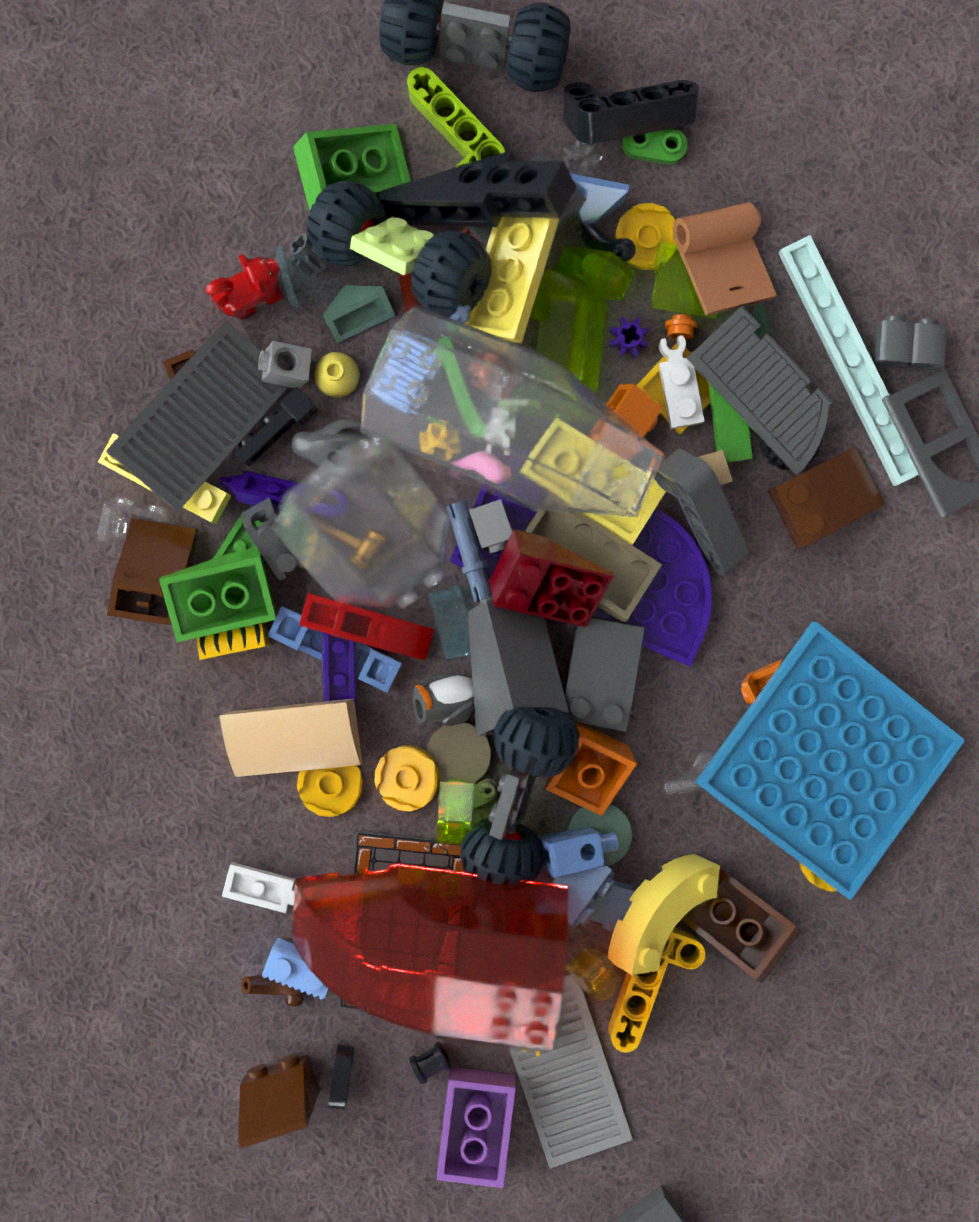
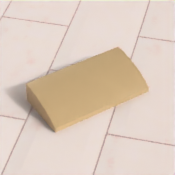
(292, 737)

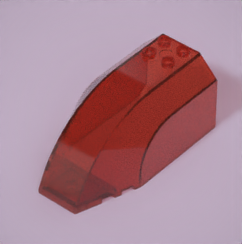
(439, 951)

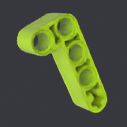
(457, 122)

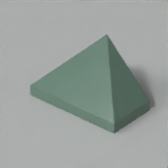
(357, 310)

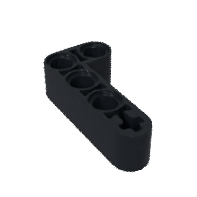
(629, 112)

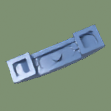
(371, 665)

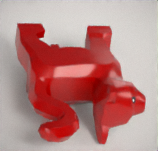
(245, 290)

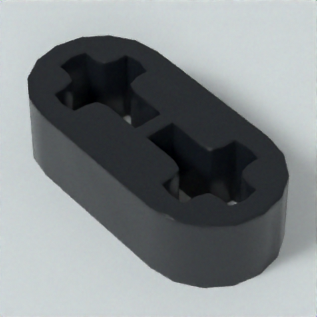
(341, 1077)

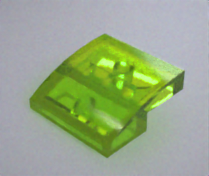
(673, 286)

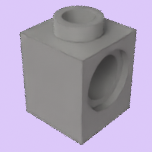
(297, 359)
(491, 526)

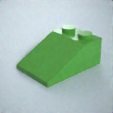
(351, 154)
(219, 595)

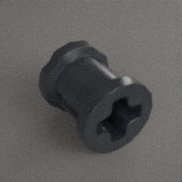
(430, 1063)

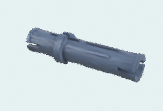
(469, 549)

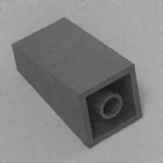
(510, 664)

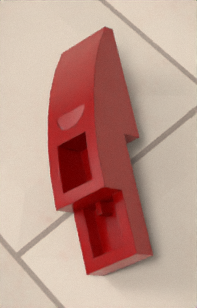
(366, 627)

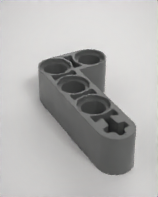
(705, 509)

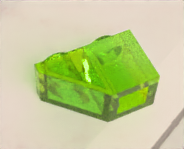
(596, 270)

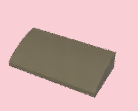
(582, 535)

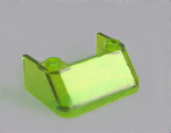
(570, 325)

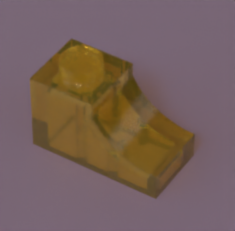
(594, 974)

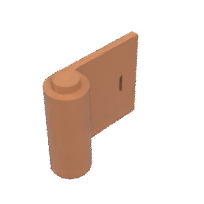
(723, 257)

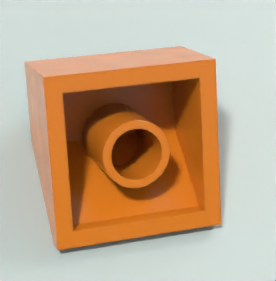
(595, 772)

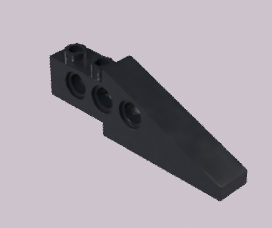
(483, 193)

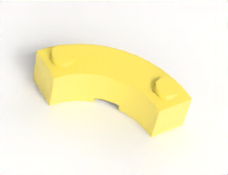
(657, 909)

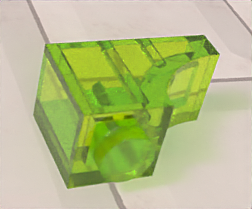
(454, 811)

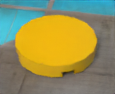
(646, 226)
(407, 778)
(343, 783)

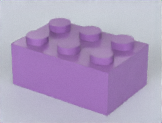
(476, 1127)

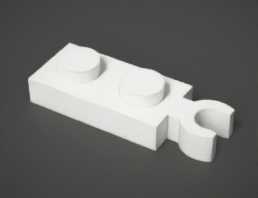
(680, 387)
(259, 887)

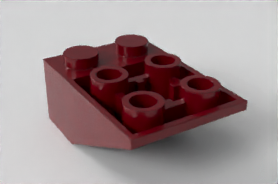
(547, 580)

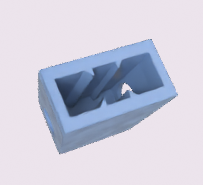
(563, 849)

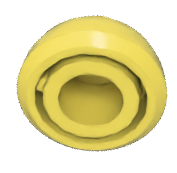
(336, 375)

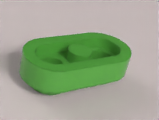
(655, 148)

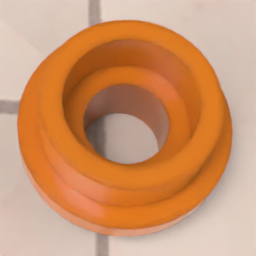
(681, 325)

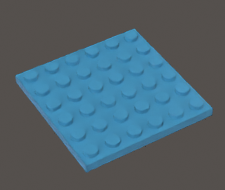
(830, 760)

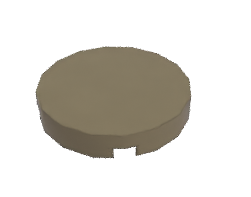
(460, 752)

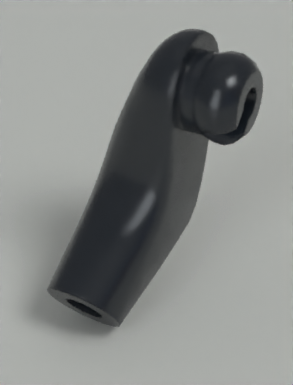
(621, 247)

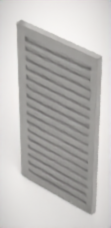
(572, 1087)

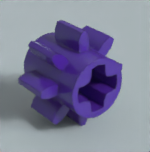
(637, 337)

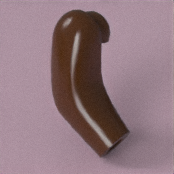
(259, 985)

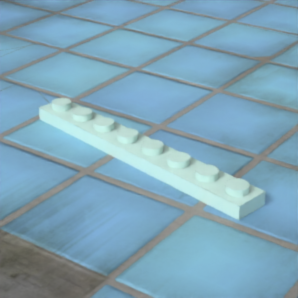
(847, 354)

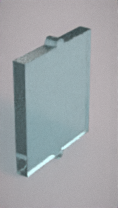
(287, 277)

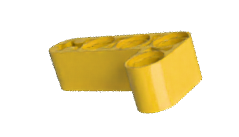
(648, 988)

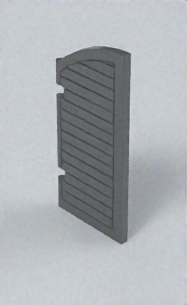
(764, 388)

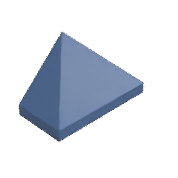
(602, 197)

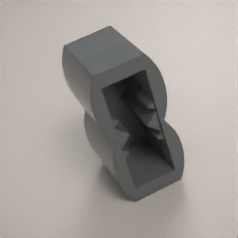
(909, 344)

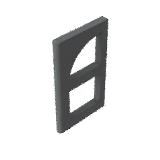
(944, 491)

